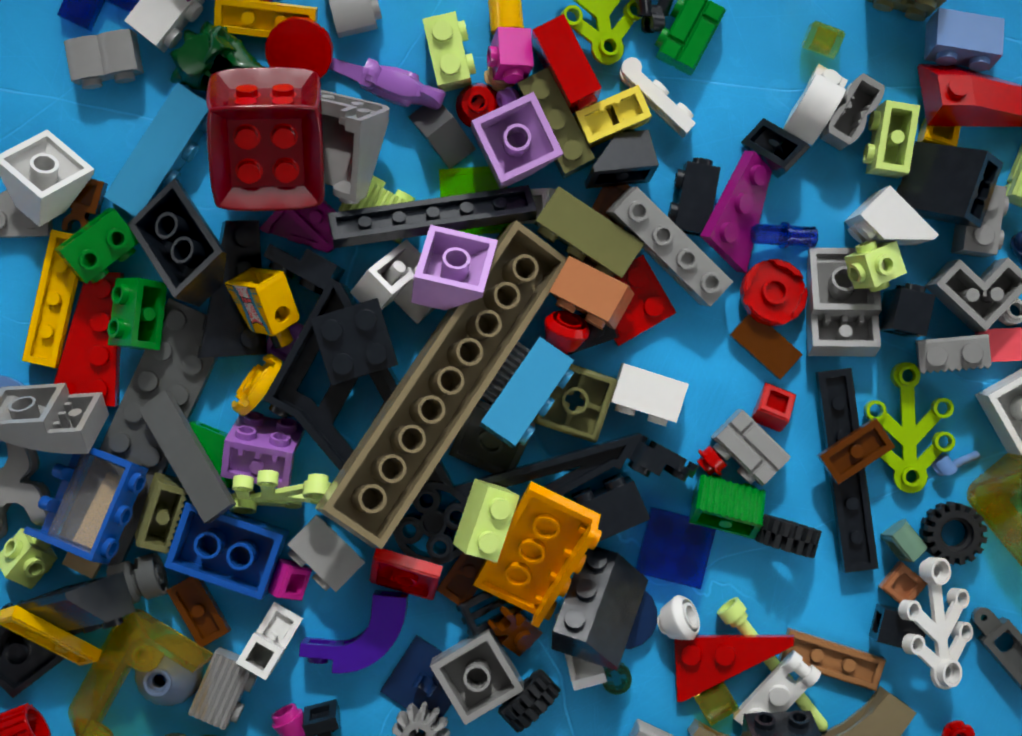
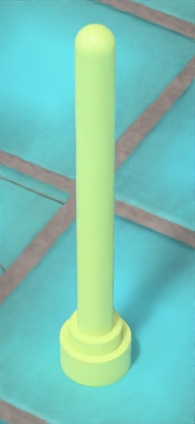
(734, 614)

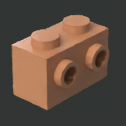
(591, 293)

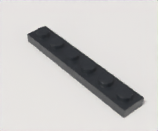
(415, 217)
(851, 496)

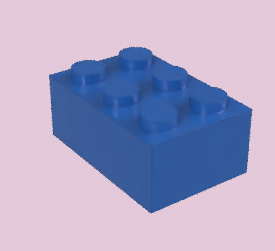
(228, 551)

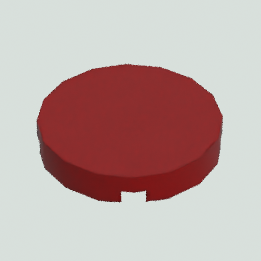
(299, 44)
(773, 292)

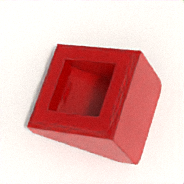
(773, 407)

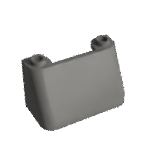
(351, 143)

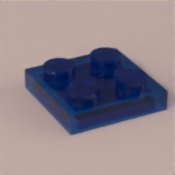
(674, 548)

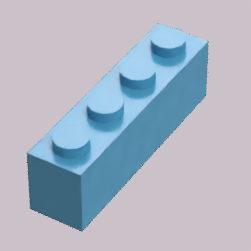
(161, 151)

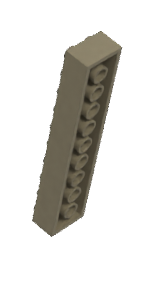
(441, 390)

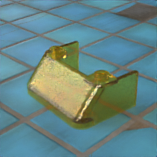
(134, 644)

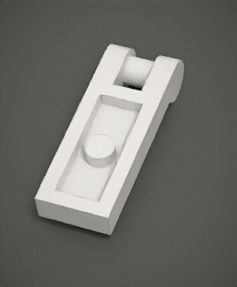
(656, 97)
(778, 689)

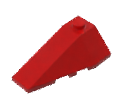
(968, 98)

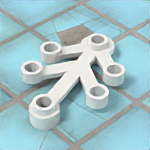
(944, 663)

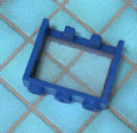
(91, 504)

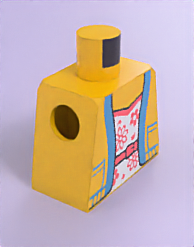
(265, 303)

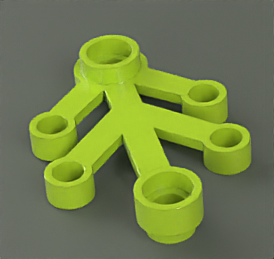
(601, 11)
(909, 432)

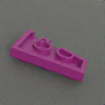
(738, 211)

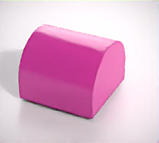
(289, 580)

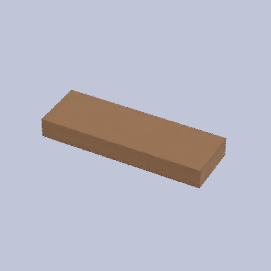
(837, 659)

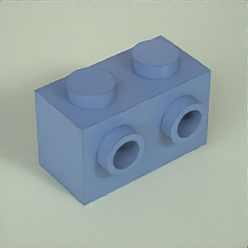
(964, 39)

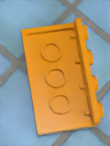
(540, 552)

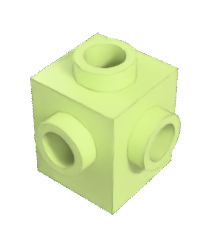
(875, 265)
(26, 559)

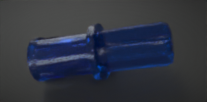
(784, 235)

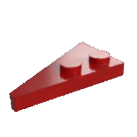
(716, 658)

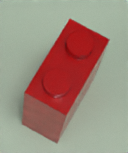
(564, 57)

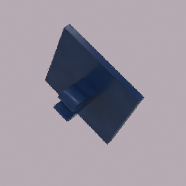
(415, 680)

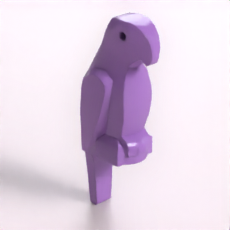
(391, 83)

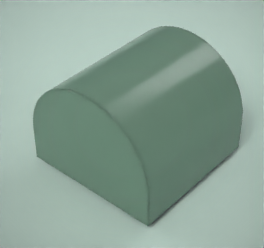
(904, 541)

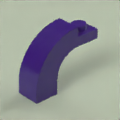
(359, 652)

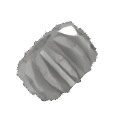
(414, 719)

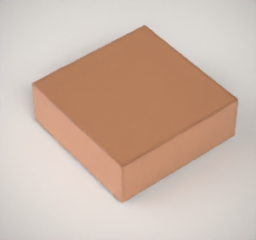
(902, 583)

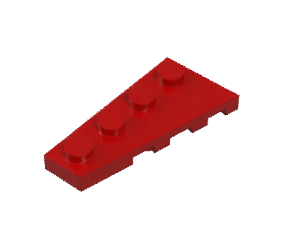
(87, 359)

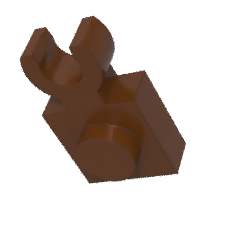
(87, 202)
(515, 631)

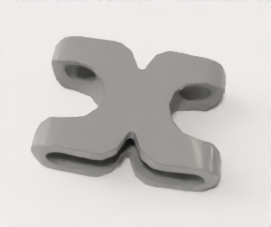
(18, 488)

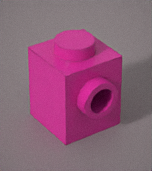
(511, 54)

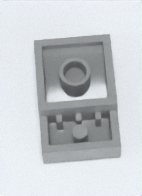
(837, 315)
(51, 418)

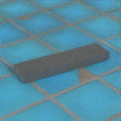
(187, 456)

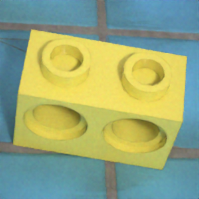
(613, 115)

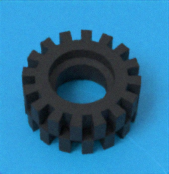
(973, 532)
(789, 536)
(531, 703)

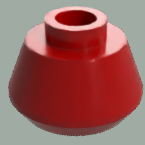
(471, 110)
(565, 331)

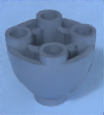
(178, 683)

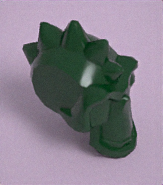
(208, 53)

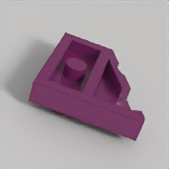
(303, 226)

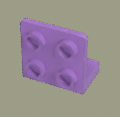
(259, 445)

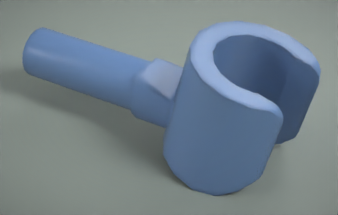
(945, 466)

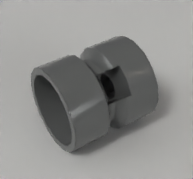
(144, 577)

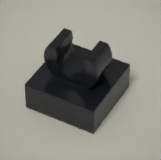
(321, 718)

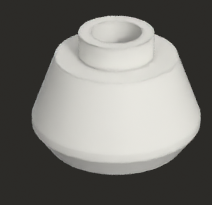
(679, 619)

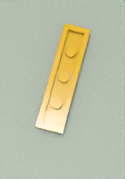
(51, 307)

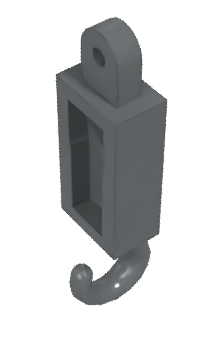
(993, 628)

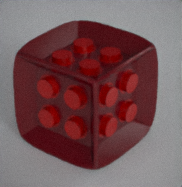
(265, 139)

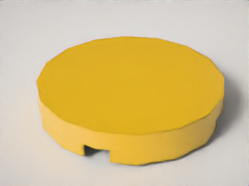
(256, 385)

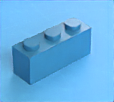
(528, 394)

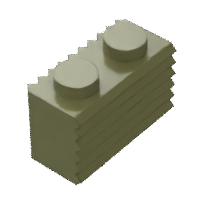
(160, 513)

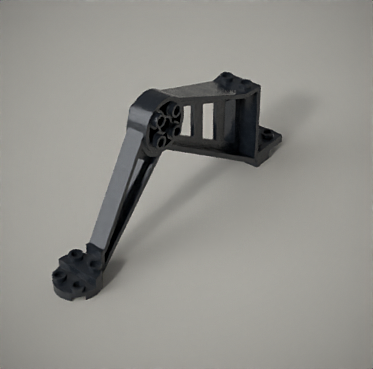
(323, 278)

